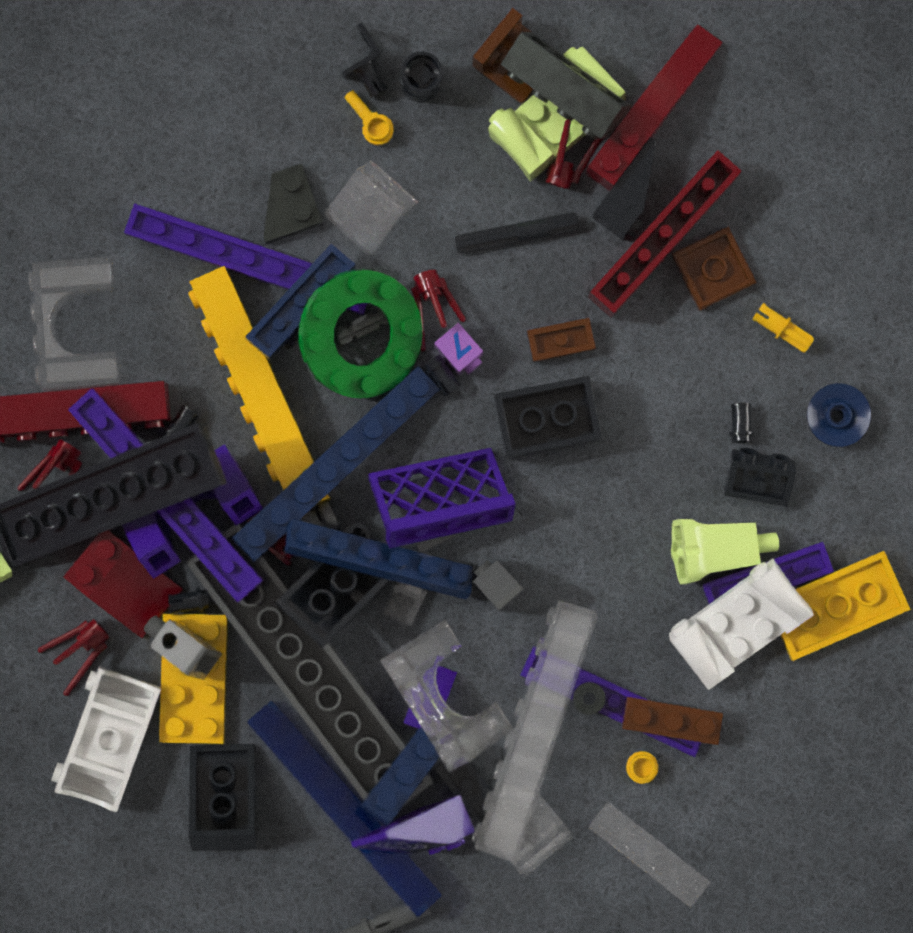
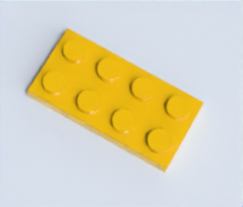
(846, 604)
(193, 707)

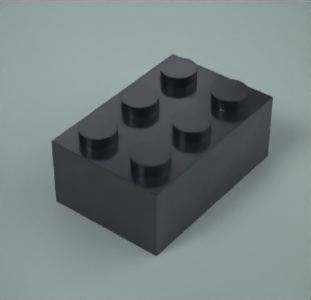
(547, 417)

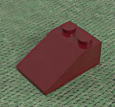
(119, 583)

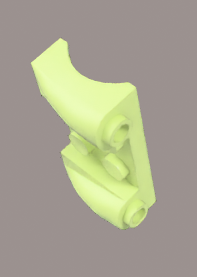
(535, 128)

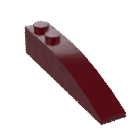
(653, 107)

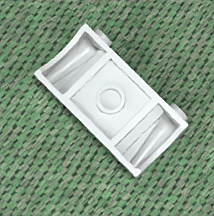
(739, 623)
(107, 738)

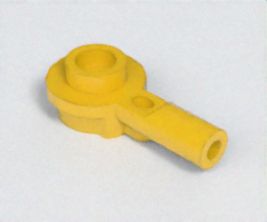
(376, 127)

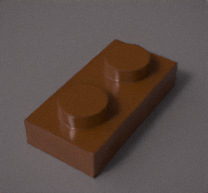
(561, 340)

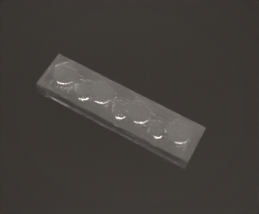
(649, 854)

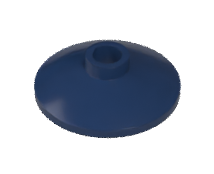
(854, 411)

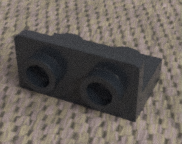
(760, 477)

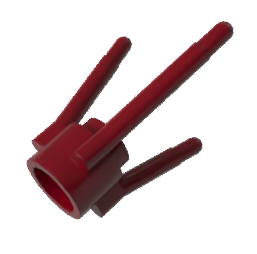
(560, 172)
(430, 287)
(60, 456)
(90, 636)

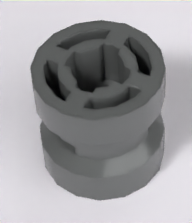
(325, 513)

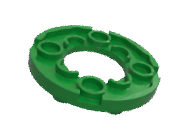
(318, 326)

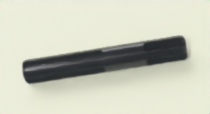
(517, 232)

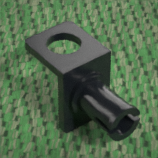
(365, 67)

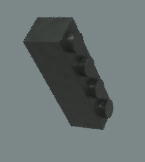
(565, 85)

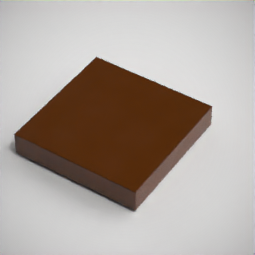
(713, 268)

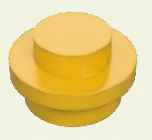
(642, 767)

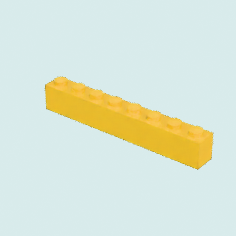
(251, 377)

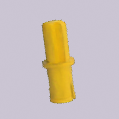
(784, 328)

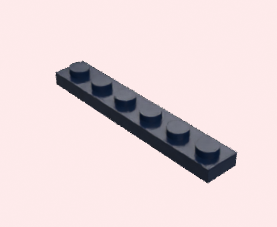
(378, 559)

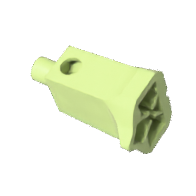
(716, 547)

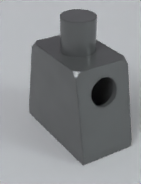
(190, 653)

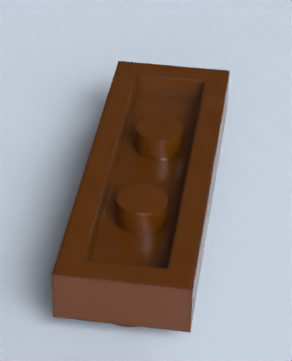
(672, 720)

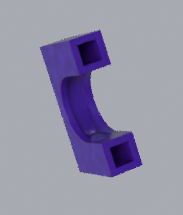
(151, 533)

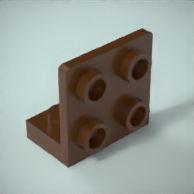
(494, 50)

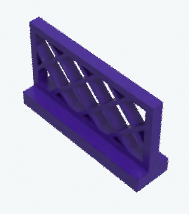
(447, 520)

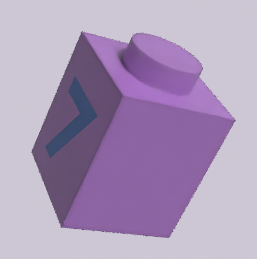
(459, 350)

